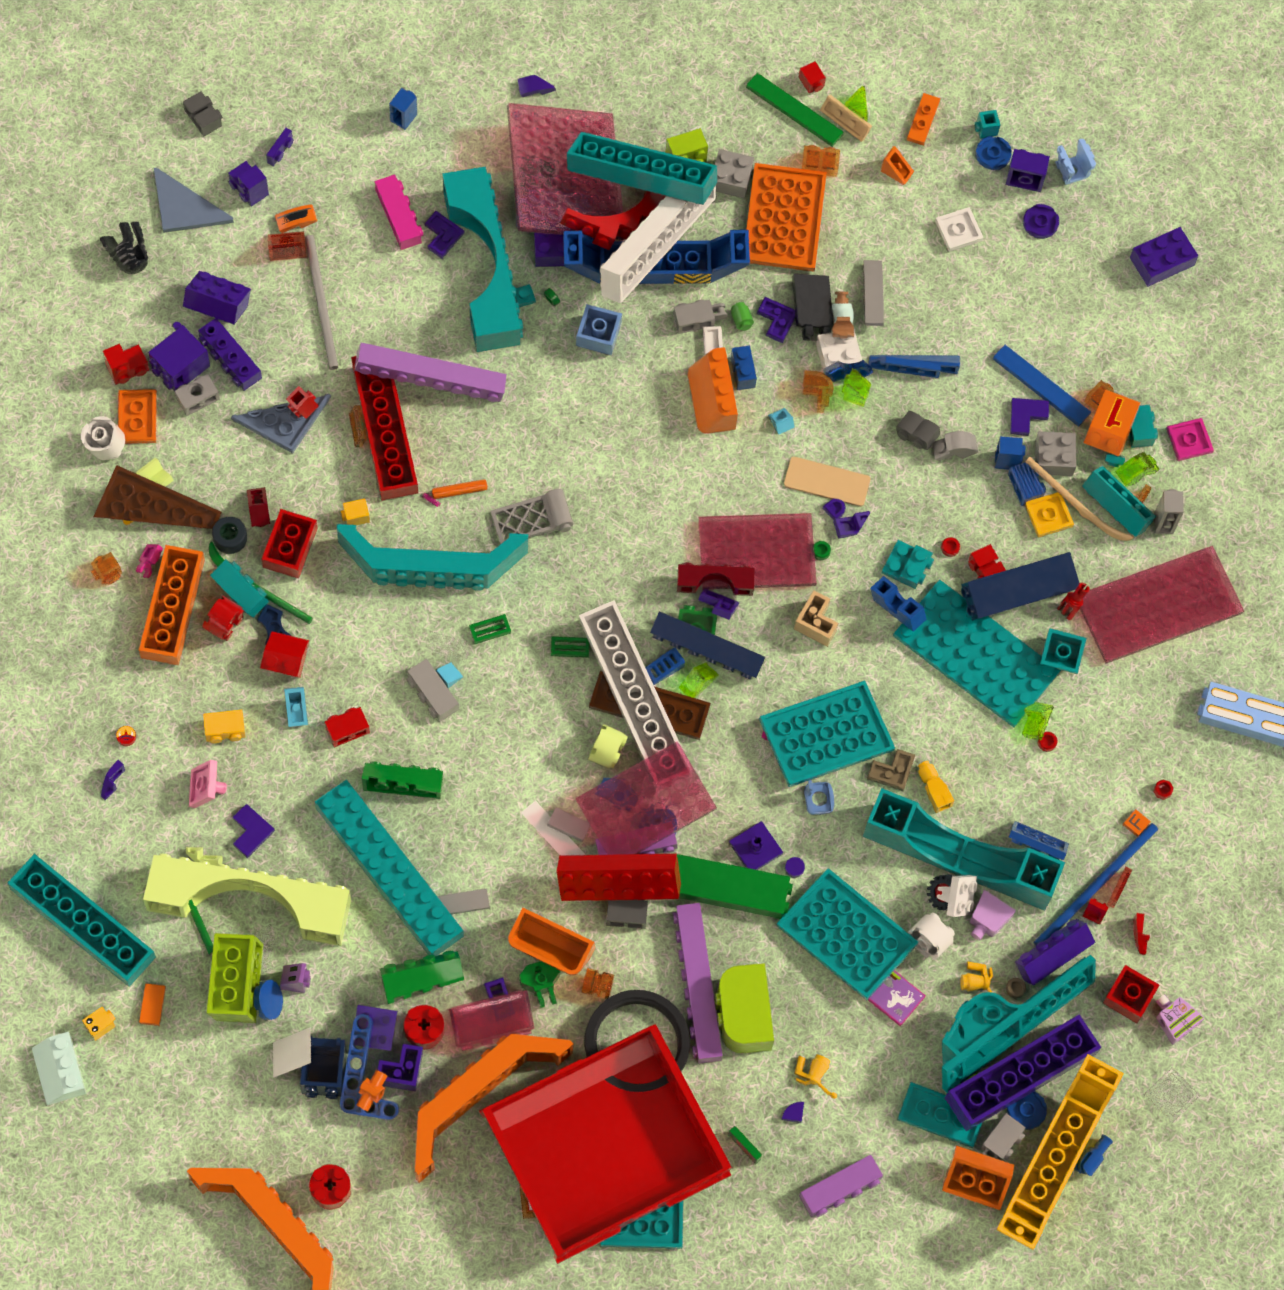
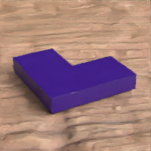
(447, 234)
(781, 317)
(1025, 409)
(723, 606)
(256, 830)

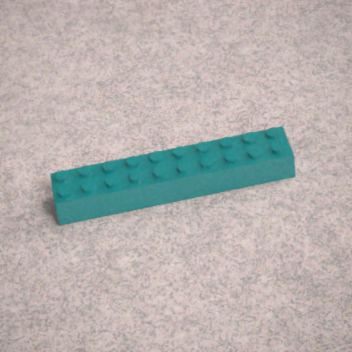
(389, 869)

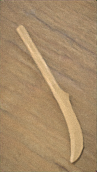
(1084, 512)

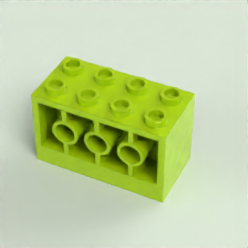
(234, 977)

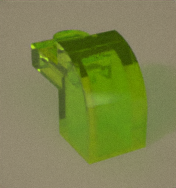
(1136, 468)

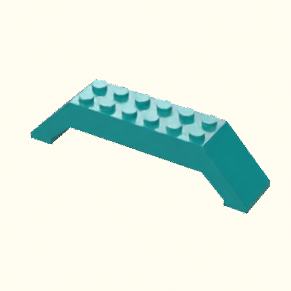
(432, 566)

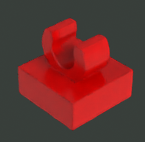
(1095, 911)

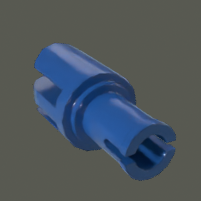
(1093, 1156)

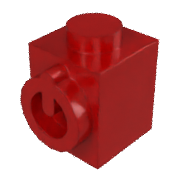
(302, 402)

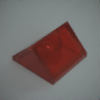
(287, 246)

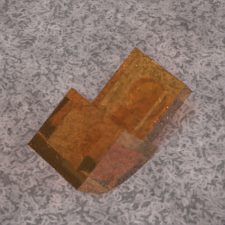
(819, 385)

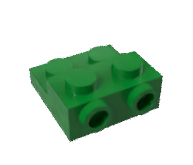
(702, 619)

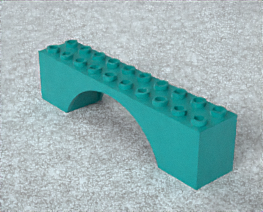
(472, 205)
(1013, 872)

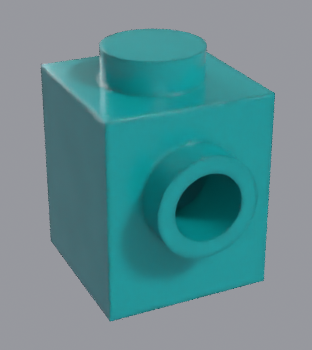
(987, 124)

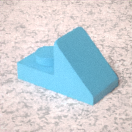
(296, 706)

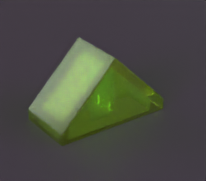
(858, 103)
(698, 680)

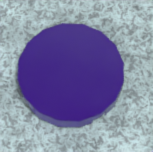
(1042, 226)

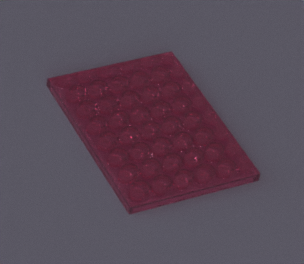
(539, 167)

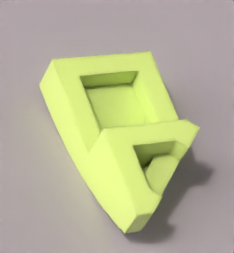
(196, 855)

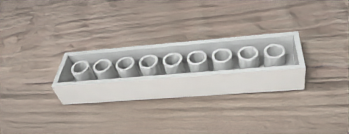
(648, 245)
(628, 679)

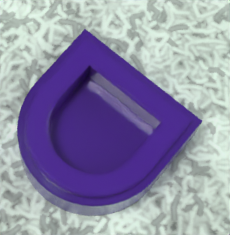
(835, 508)

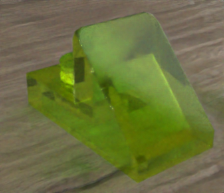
(1037, 720)

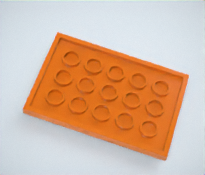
(785, 216)

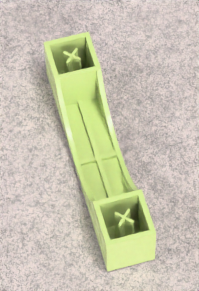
(317, 908)

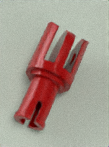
(1073, 600)

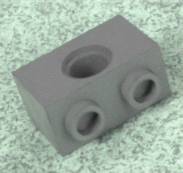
(191, 403)

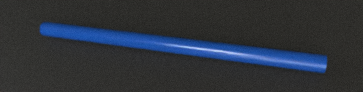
(1098, 882)

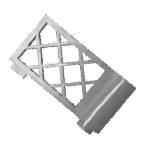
(554, 505)

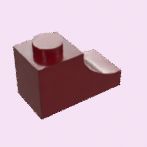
(258, 507)

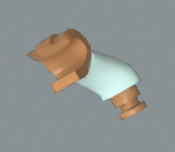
(843, 317)

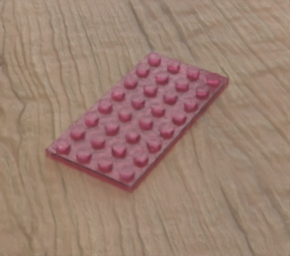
(1160, 604)

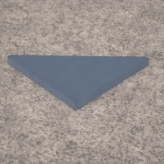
(184, 208)
(280, 423)

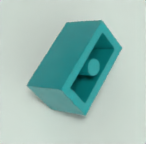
(1143, 430)

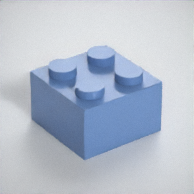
(598, 329)

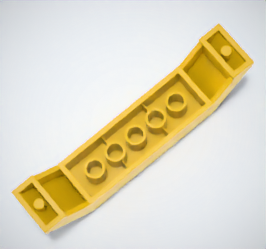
(1059, 1151)

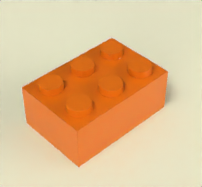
(978, 1177)

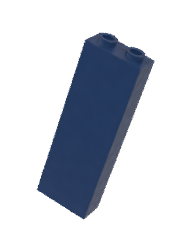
(1020, 586)

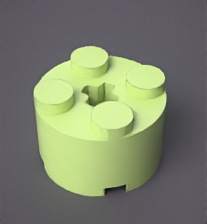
(607, 747)

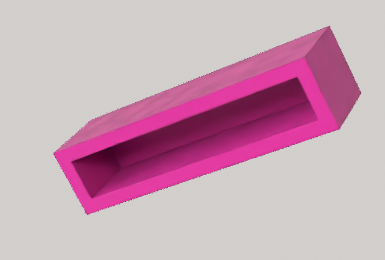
(398, 212)

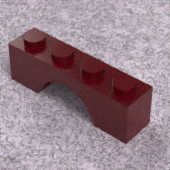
(692, 576)

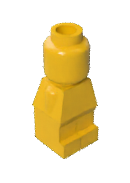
(936, 789)

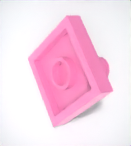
(204, 784)

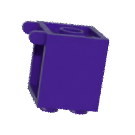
(178, 358)

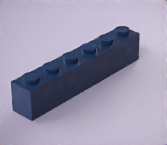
(707, 644)

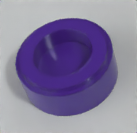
(794, 867)

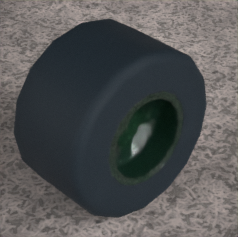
(234, 530)

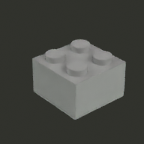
(733, 173)
(1056, 452)

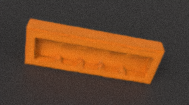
(923, 119)

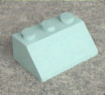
(58, 1068)

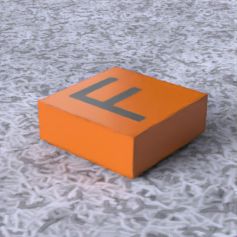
(1136, 823)

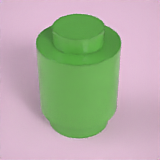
(742, 316)

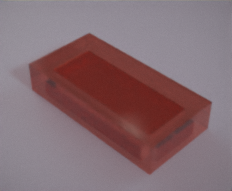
(1119, 887)

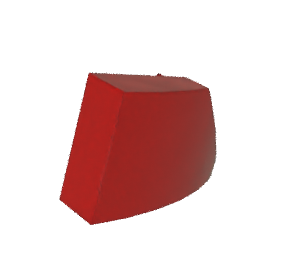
(1140, 938)

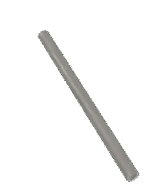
(321, 302)

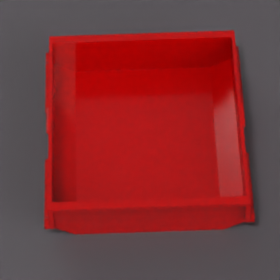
(606, 1153)

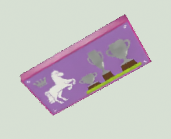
(897, 998)

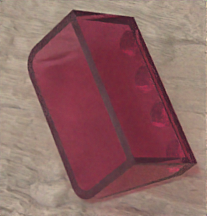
(491, 1019)

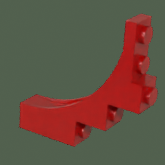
(606, 228)

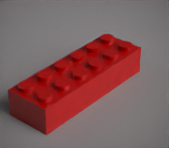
(618, 877)

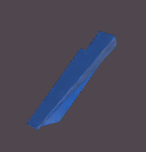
(916, 364)

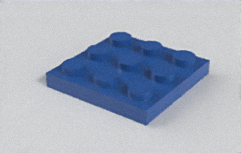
(1038, 840)

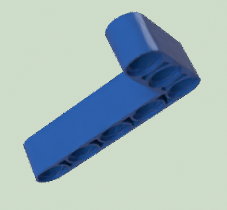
(359, 1073)

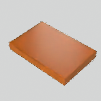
(138, 415)

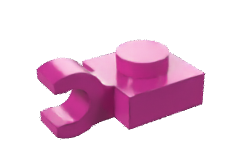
(149, 557)

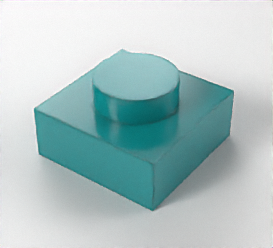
(525, 295)
(1114, 460)

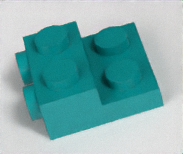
(908, 564)

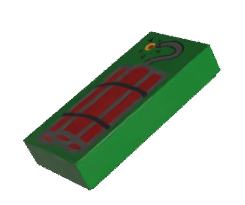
(746, 1146)

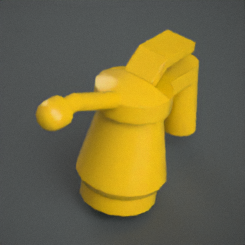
(975, 982)
(817, 1069)

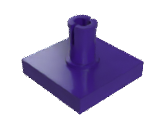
(756, 847)

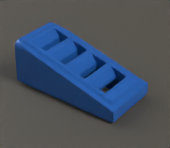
(667, 672)

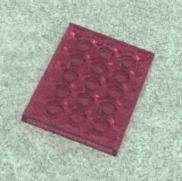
(773, 544)
(646, 802)

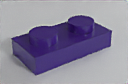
(277, 150)

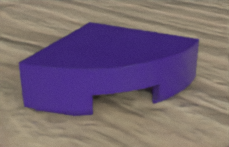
(794, 1112)

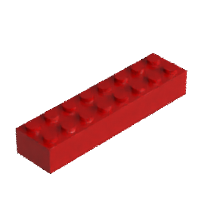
(386, 435)

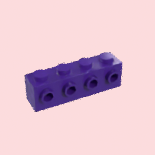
(229, 354)
(1054, 951)

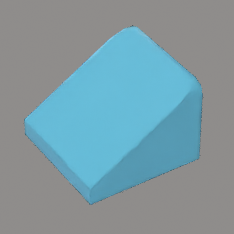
(782, 420)
(449, 674)

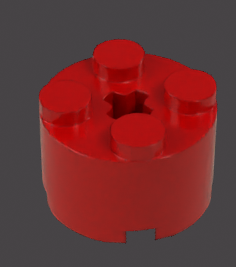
(223, 618)
(413, 1026)
(319, 1186)

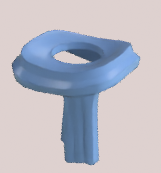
(823, 787)

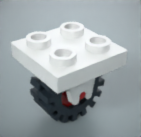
(953, 894)

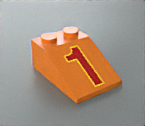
(1112, 423)

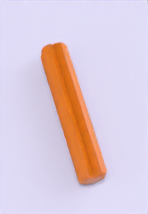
(459, 489)

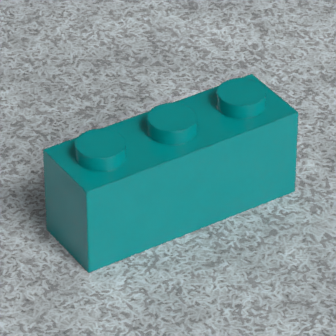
(240, 587)

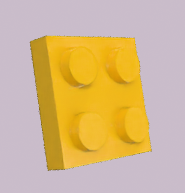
(1049, 514)

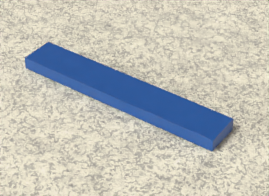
(1041, 385)

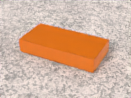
(152, 1004)

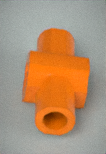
(372, 1090)

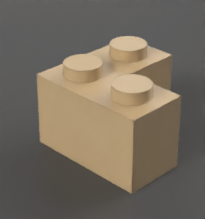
(813, 622)

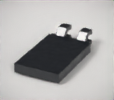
(812, 304)

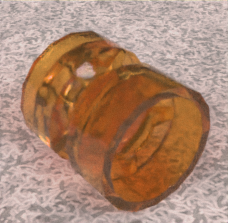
(597, 983)

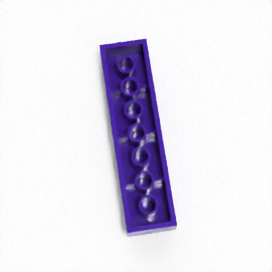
(1022, 1072)

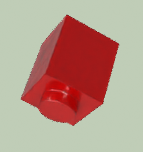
(812, 77)

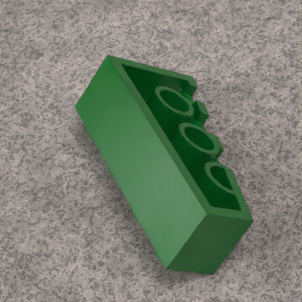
(402, 780)
(421, 975)

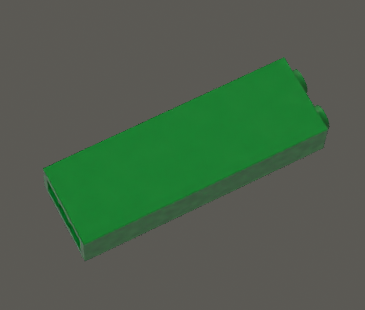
(733, 887)

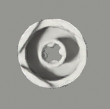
(103, 438)
(932, 936)

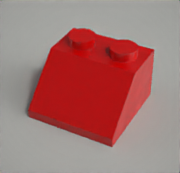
(285, 654)

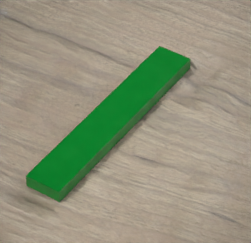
(794, 109)

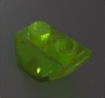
(856, 388)

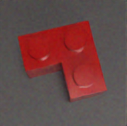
(125, 364)

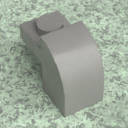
(955, 443)

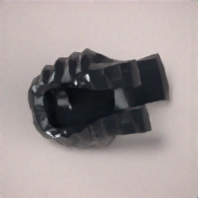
(127, 258)

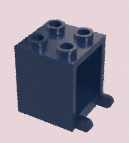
(326, 1070)

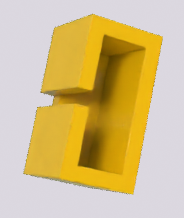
(224, 725)

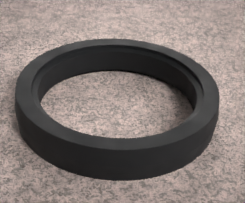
(644, 998)

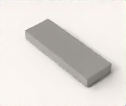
(466, 901)

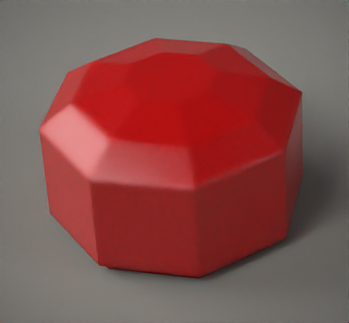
(1163, 789)

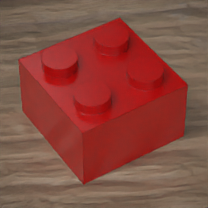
(1131, 994)

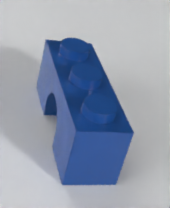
(906, 611)

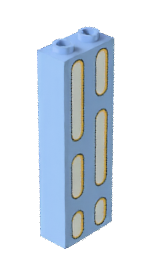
(1243, 713)

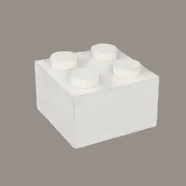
(837, 349)

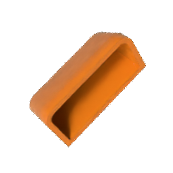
(713, 392)
(550, 943)

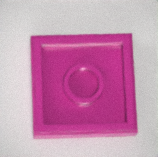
(1189, 439)

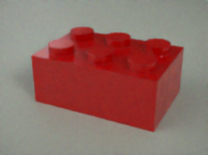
(289, 543)

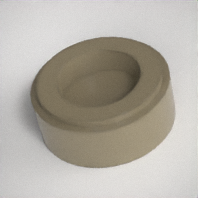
(1016, 988)

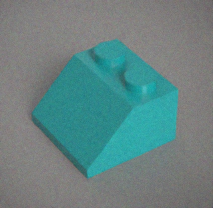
(1063, 651)

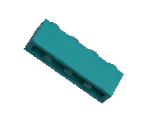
(1118, 501)

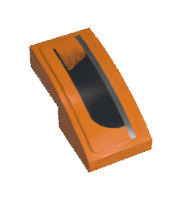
(299, 216)

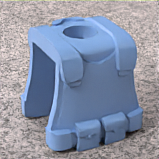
(1083, 162)

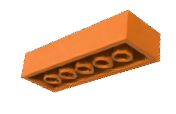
(171, 605)

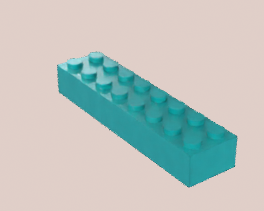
(642, 168)
(81, 920)

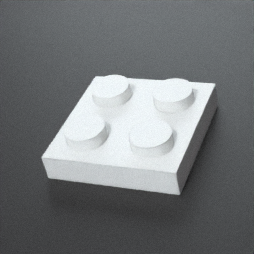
(959, 229)

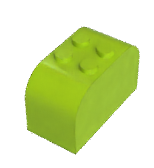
(745, 1009)

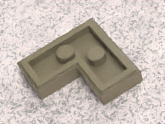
(895, 775)

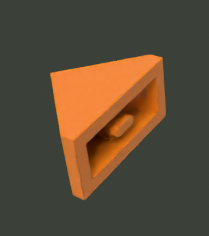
(896, 166)

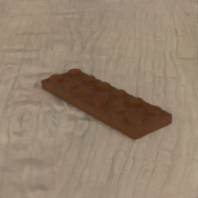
(684, 712)

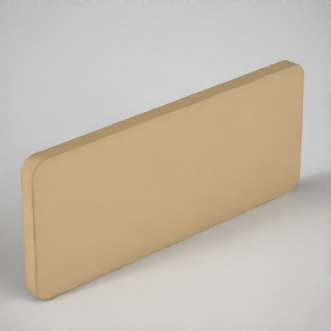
(827, 481)

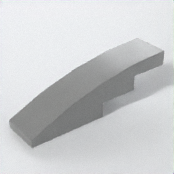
(873, 293)

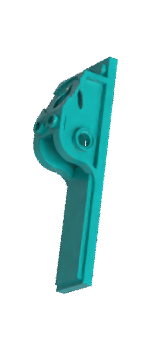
(991, 1024)

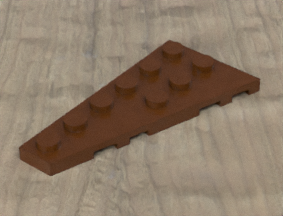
(143, 500)

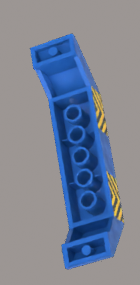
(683, 264)

